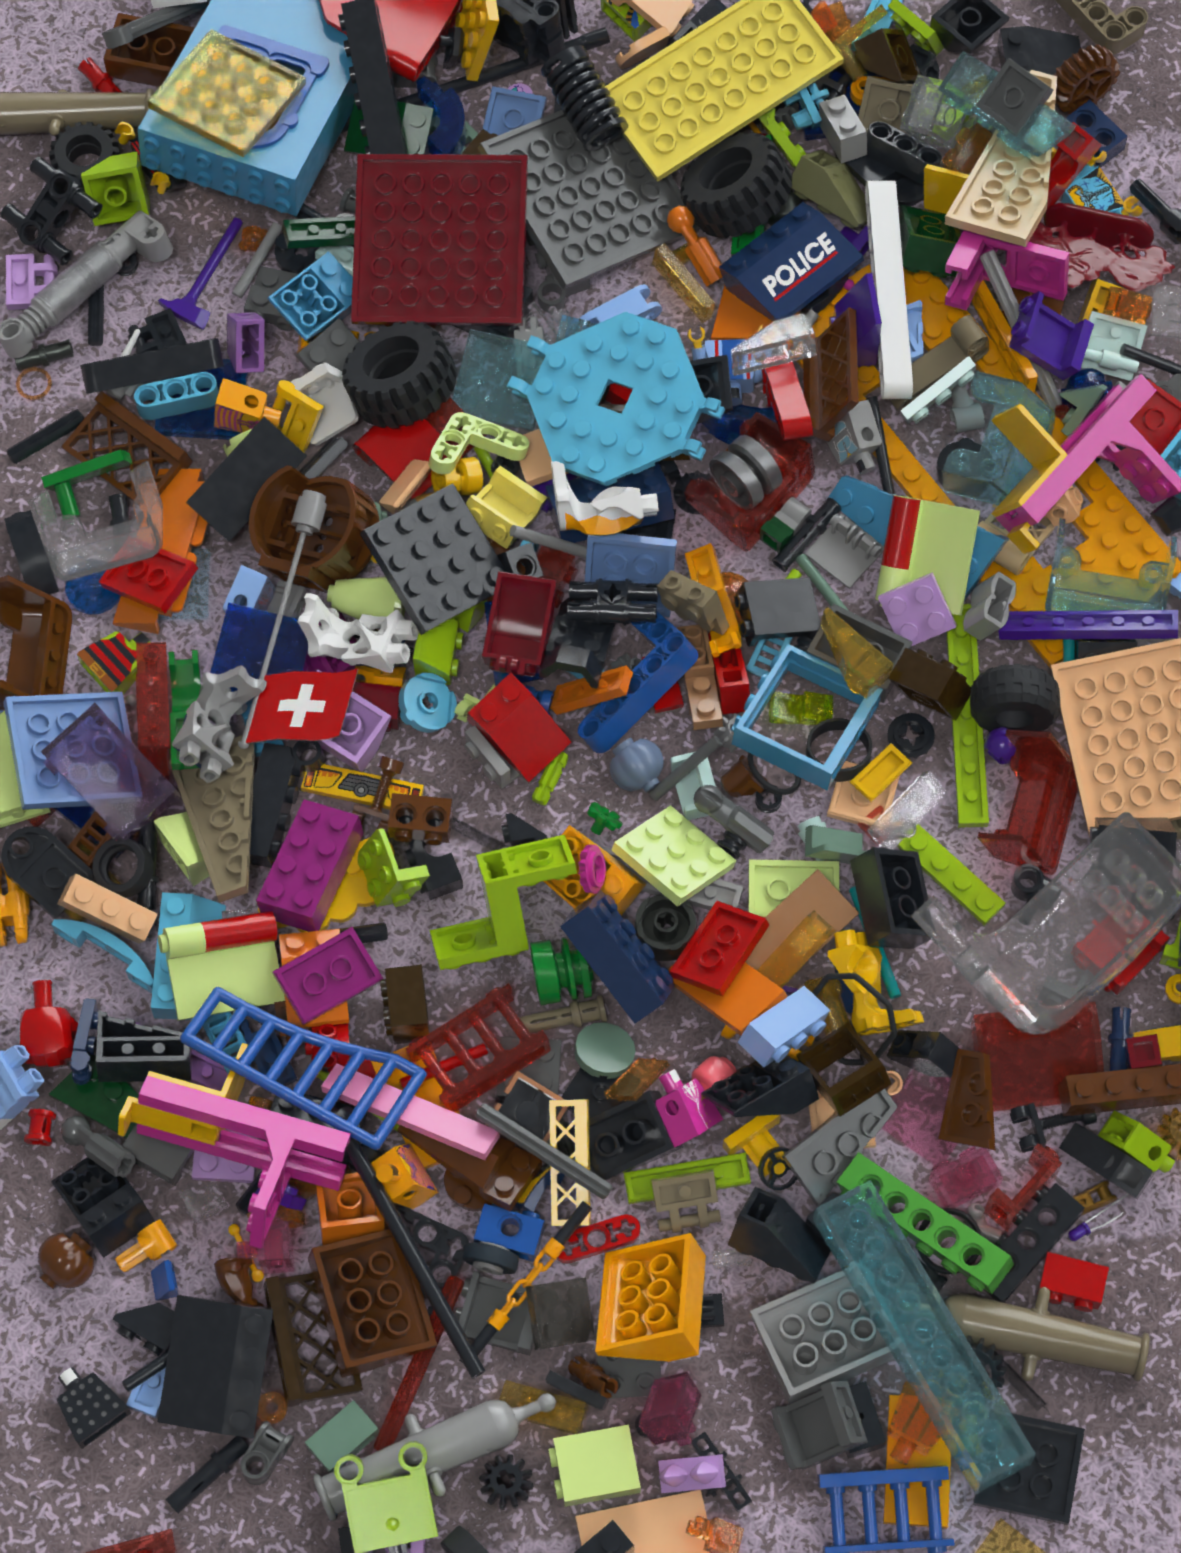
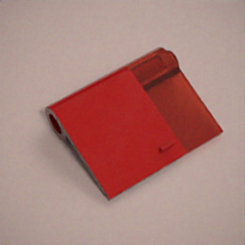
(395, 448)

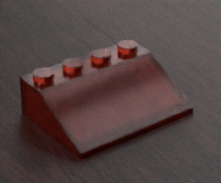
(1033, 1066)

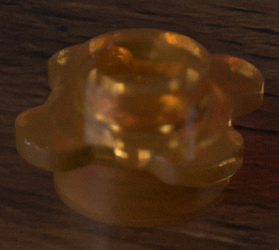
(250, 233)

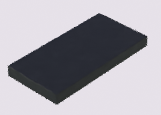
(231, 489)

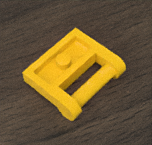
(301, 416)

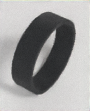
(840, 724)

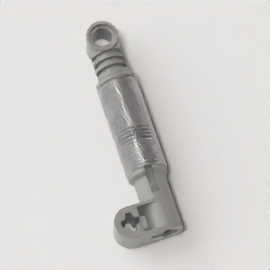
(82, 279)

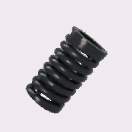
(584, 98)

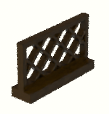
(286, 1347)

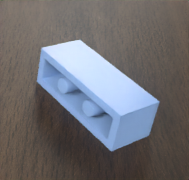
(784, 1027)

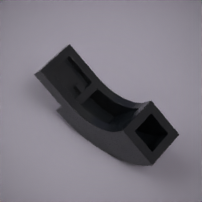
(30, 552)

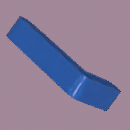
(649, 682)

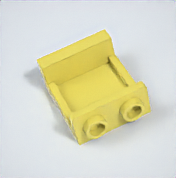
(503, 504)

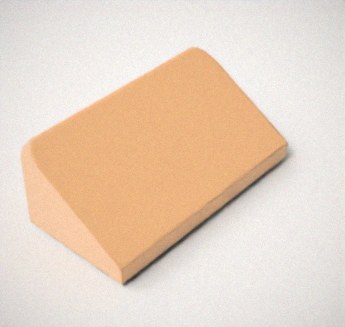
(405, 486)

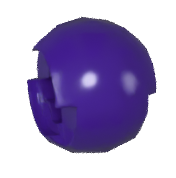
(999, 746)

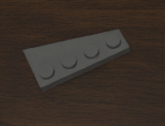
(832, 1146)

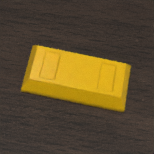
(881, 772)

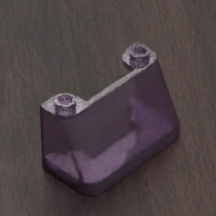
(110, 773)

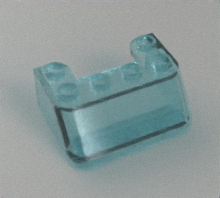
(967, 84)
(998, 464)

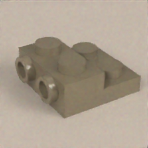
(884, 102)
(693, 602)

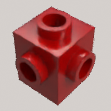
(337, 1032)

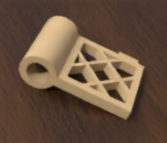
(1010, 556)

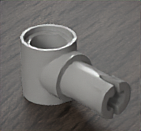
(965, 412)

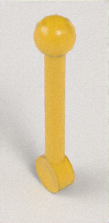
(257, 1275)

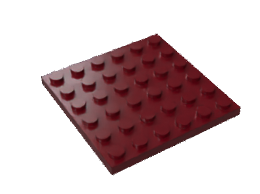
(439, 239)

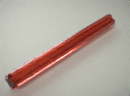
(415, 1373)

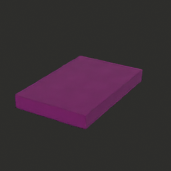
(327, 976)

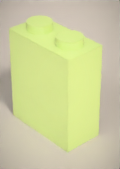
(595, 1465)

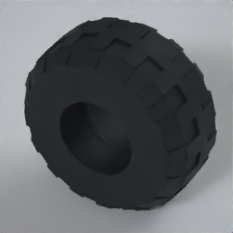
(1015, 698)

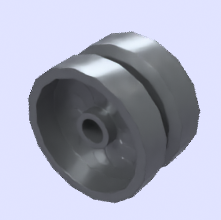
(745, 472)

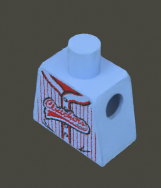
(250, 590)

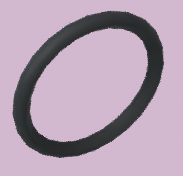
(763, 782)
(970, 1220)

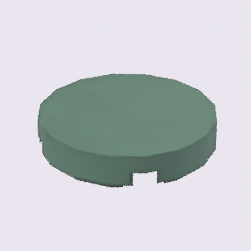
(604, 1050)

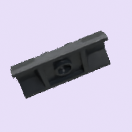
(577, 646)

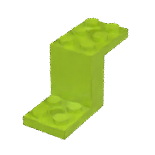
(504, 927)

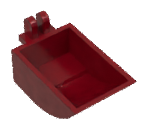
(519, 624)

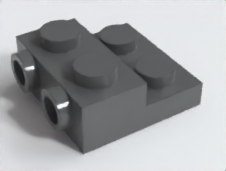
(266, 283)

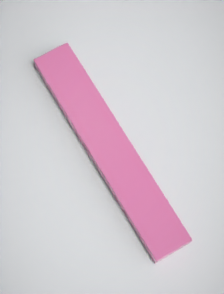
(421, 1116)

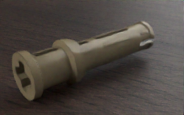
(575, 1009)

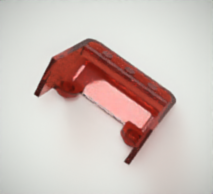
(1040, 804)

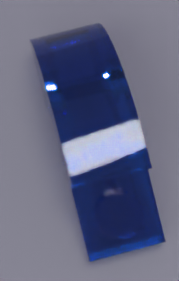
(451, 132)

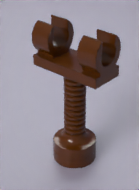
(389, 768)

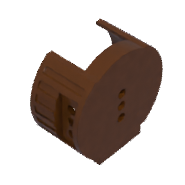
(276, 538)

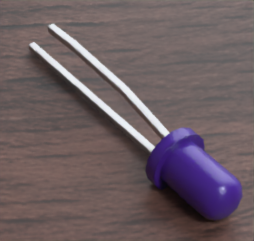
(1083, 1229)

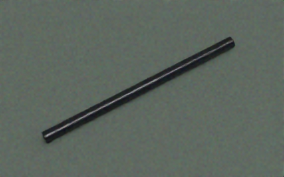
(415, 1259)

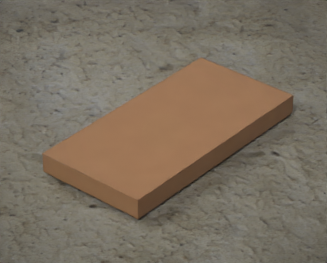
(813, 894)

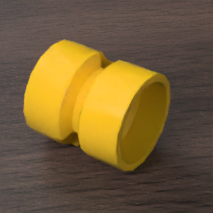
(466, 477)

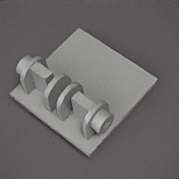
(845, 550)

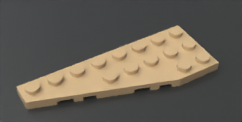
(1005, 189)

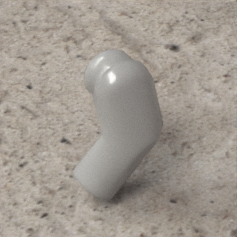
(976, 1211)

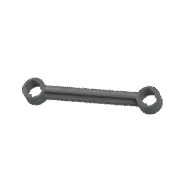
(128, 32)

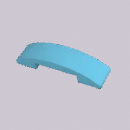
(77, 932)

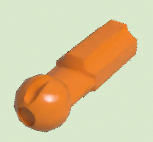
(698, 248)

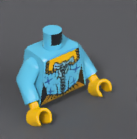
(1095, 191)

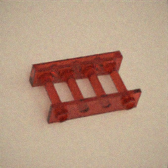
(153, 705)
(480, 1078)

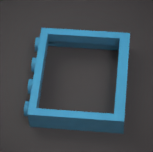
(824, 675)

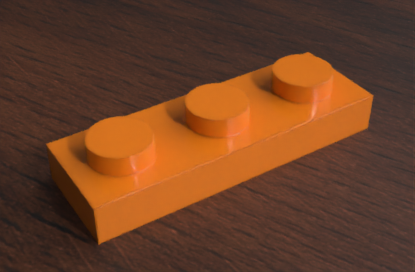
(580, 694)

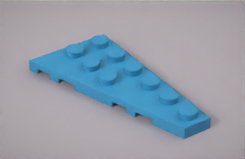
(871, 512)

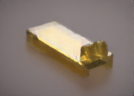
(565, 1416)

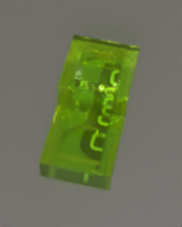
(800, 709)

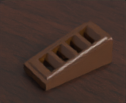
(81, 838)

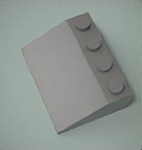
(819, 1336)

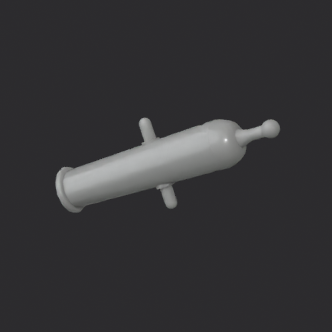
(448, 1445)

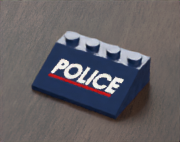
(790, 264)

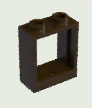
(855, 1087)

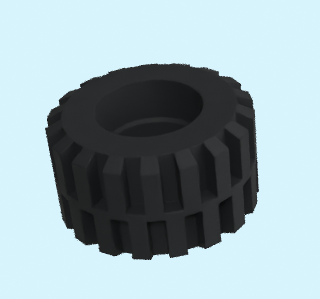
(81, 141)

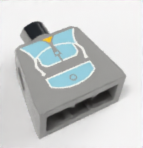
(856, 438)

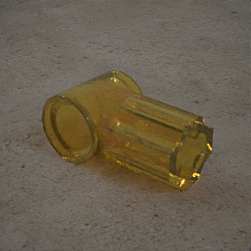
(830, 998)

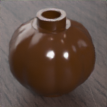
(65, 1261)

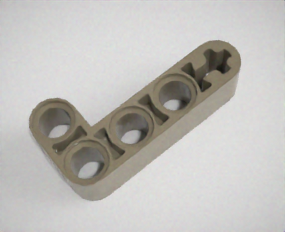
(1108, 23)
(965, 341)

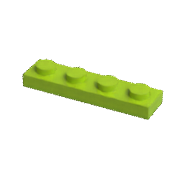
(953, 876)

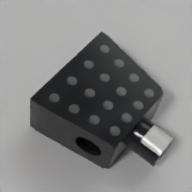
(89, 1406)

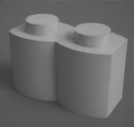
(989, 606)

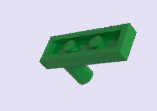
(62, 480)

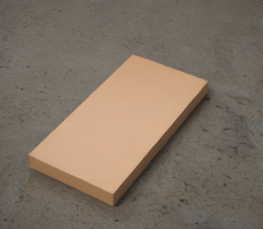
(651, 1524)

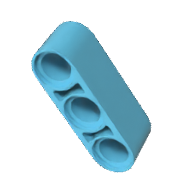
(163, 390)

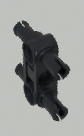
(51, 211)

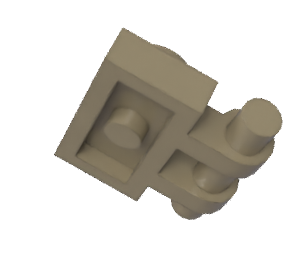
(682, 1192)

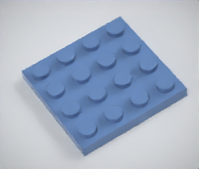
(34, 724)

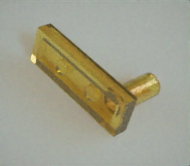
(851, 65)
(671, 267)

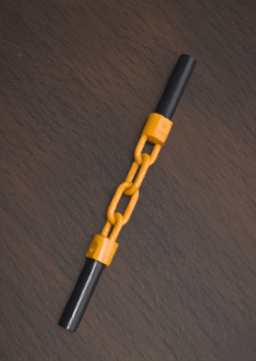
(551, 1249)

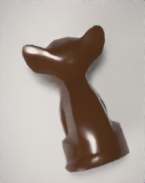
(235, 1279)

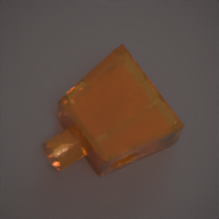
(911, 1427)

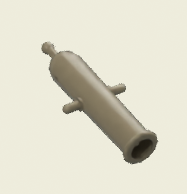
(56, 110)
(1048, 1336)

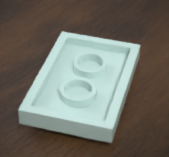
(939, 391)

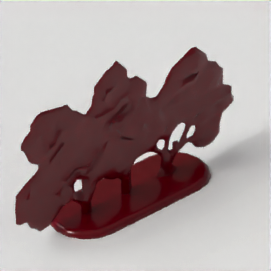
(1091, 239)

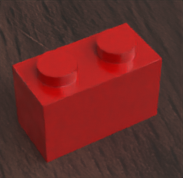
(1073, 1281)

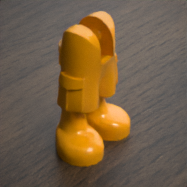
(13, 912)

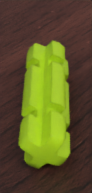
(549, 779)

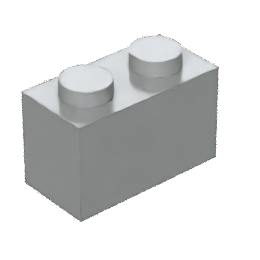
(843, 128)

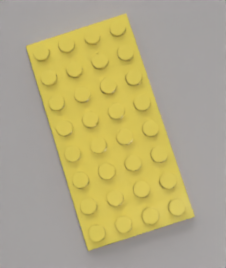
(720, 80)

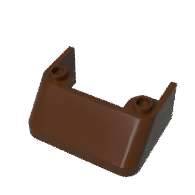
(39, 640)

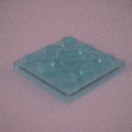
(484, 377)

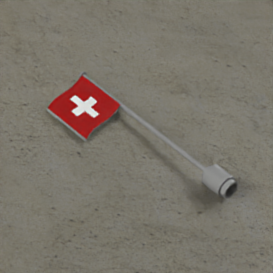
(299, 702)

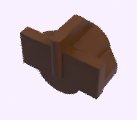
(740, 780)

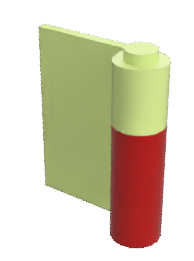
(925, 540)
(225, 954)

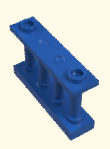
(899, 1482)

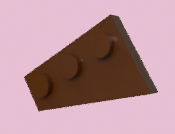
(969, 1102)

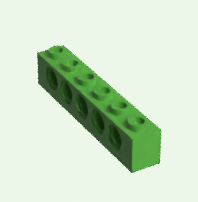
(994, 1261)

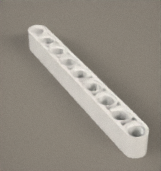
(888, 278)

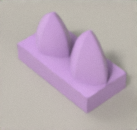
(692, 1473)

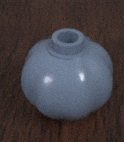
(636, 765)

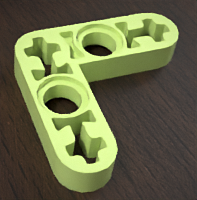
(472, 434)

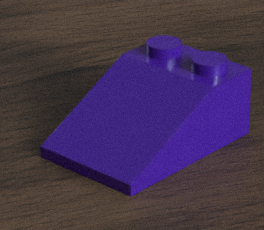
(868, 320)

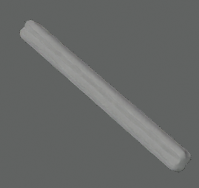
(1010, 307)

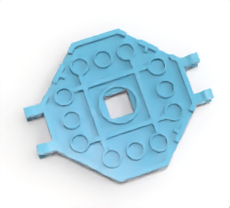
(656, 417)

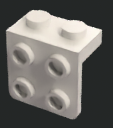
(326, 388)

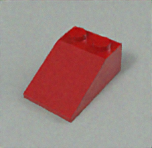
(518, 727)

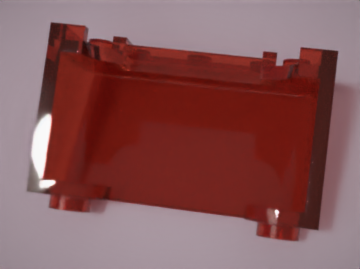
(743, 525)

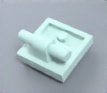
(1105, 345)

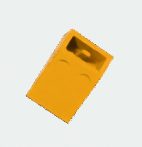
(619, 880)

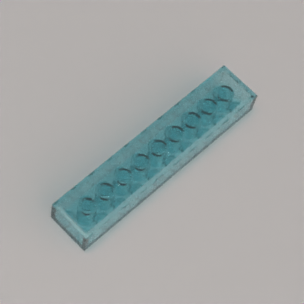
(923, 1337)

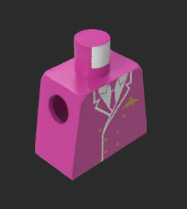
(685, 1109)

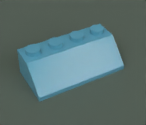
(175, 911)

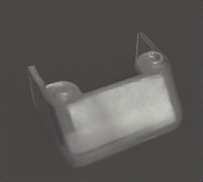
(80, 554)

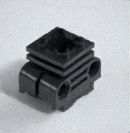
(535, 27)

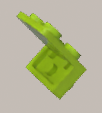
(384, 879)

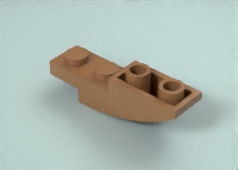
(701, 683)

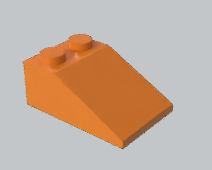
(292, 947)

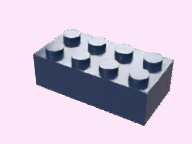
(649, 481)
(618, 956)

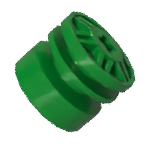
(558, 971)

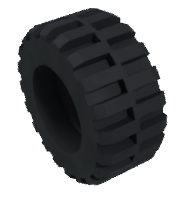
(736, 185)
(399, 374)

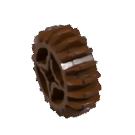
(1085, 77)

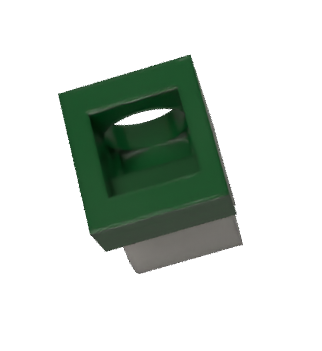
(784, 524)

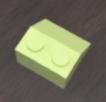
(181, 843)

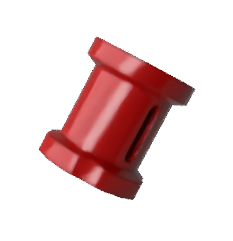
(40, 1127)

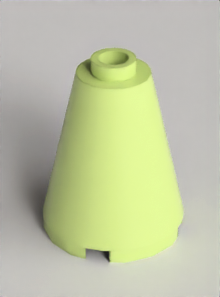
(364, 596)

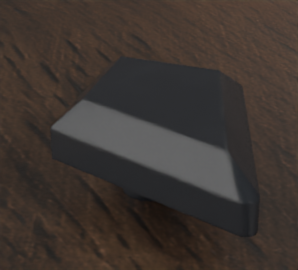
(453, 45)
(1168, 516)

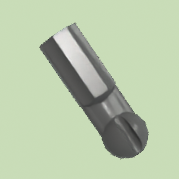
(733, 818)
(98, 1146)

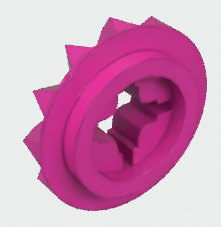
(592, 869)

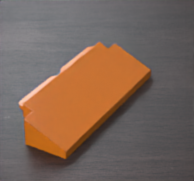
(180, 532)

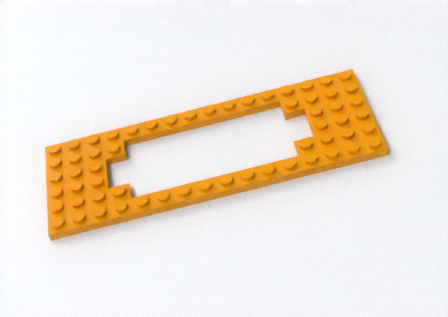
(1114, 531)

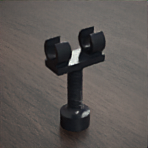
(1029, 1112)

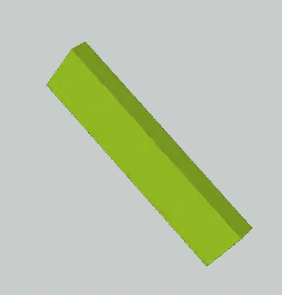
(728, 1173)

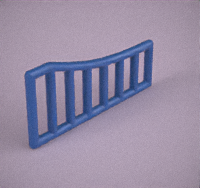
(327, 1046)

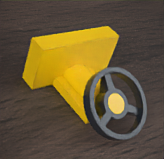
(761, 1149)

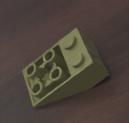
(831, 186)

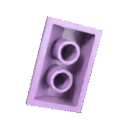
(360, 733)

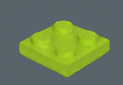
(913, 25)

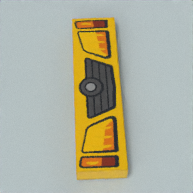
(353, 785)

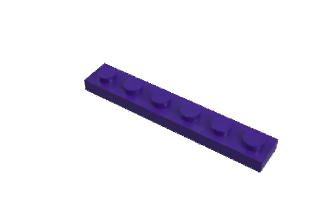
(1090, 625)

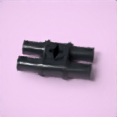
(612, 601)

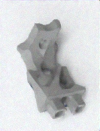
(215, 703)

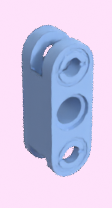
(630, 301)

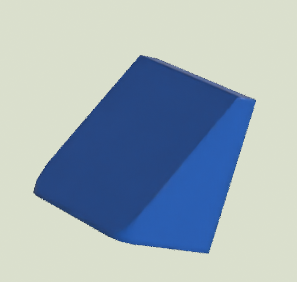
(164, 1281)

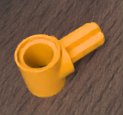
(151, 1243)

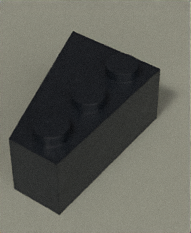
(131, 1050)

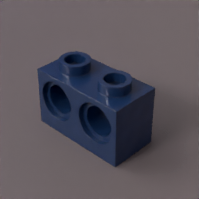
(1101, 129)

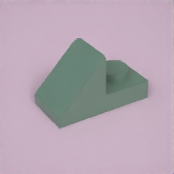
(1084, 400)

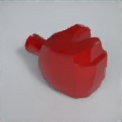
(47, 1029)

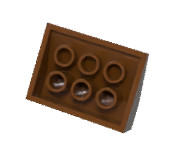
(370, 1302)

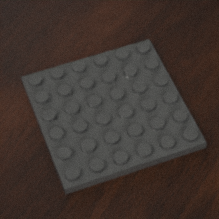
(588, 205)

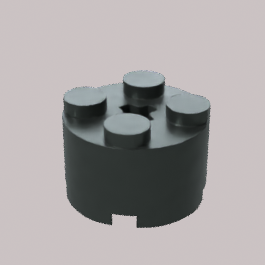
(654, 915)

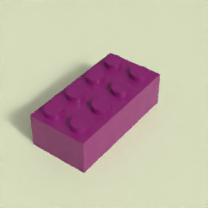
(310, 865)

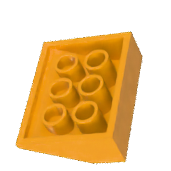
(652, 1300)

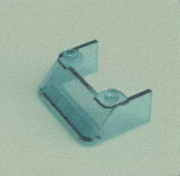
(1089, 591)

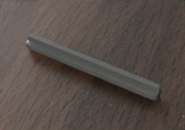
(543, 1151)

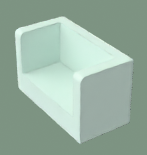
(690, 783)

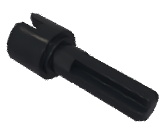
(1169, 218)

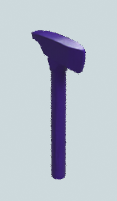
(186, 307)

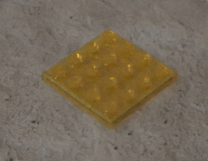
(227, 92)

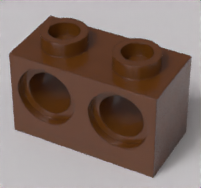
(422, 810)

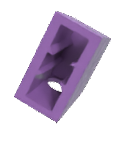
(245, 336)

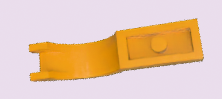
(706, 570)

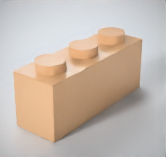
(107, 908)

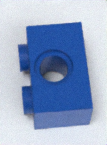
(524, 1243)

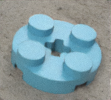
(412, 707)

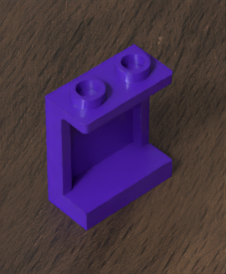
(1050, 338)

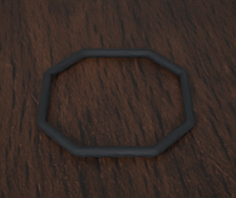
(874, 992)

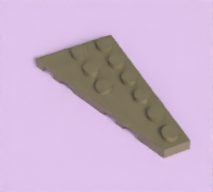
(223, 819)

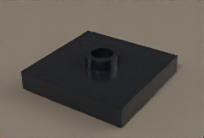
(592, 1088)

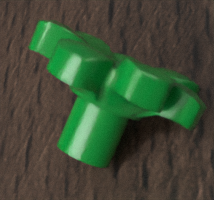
(603, 818)

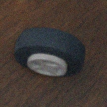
(490, 1258)

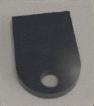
(43, 869)

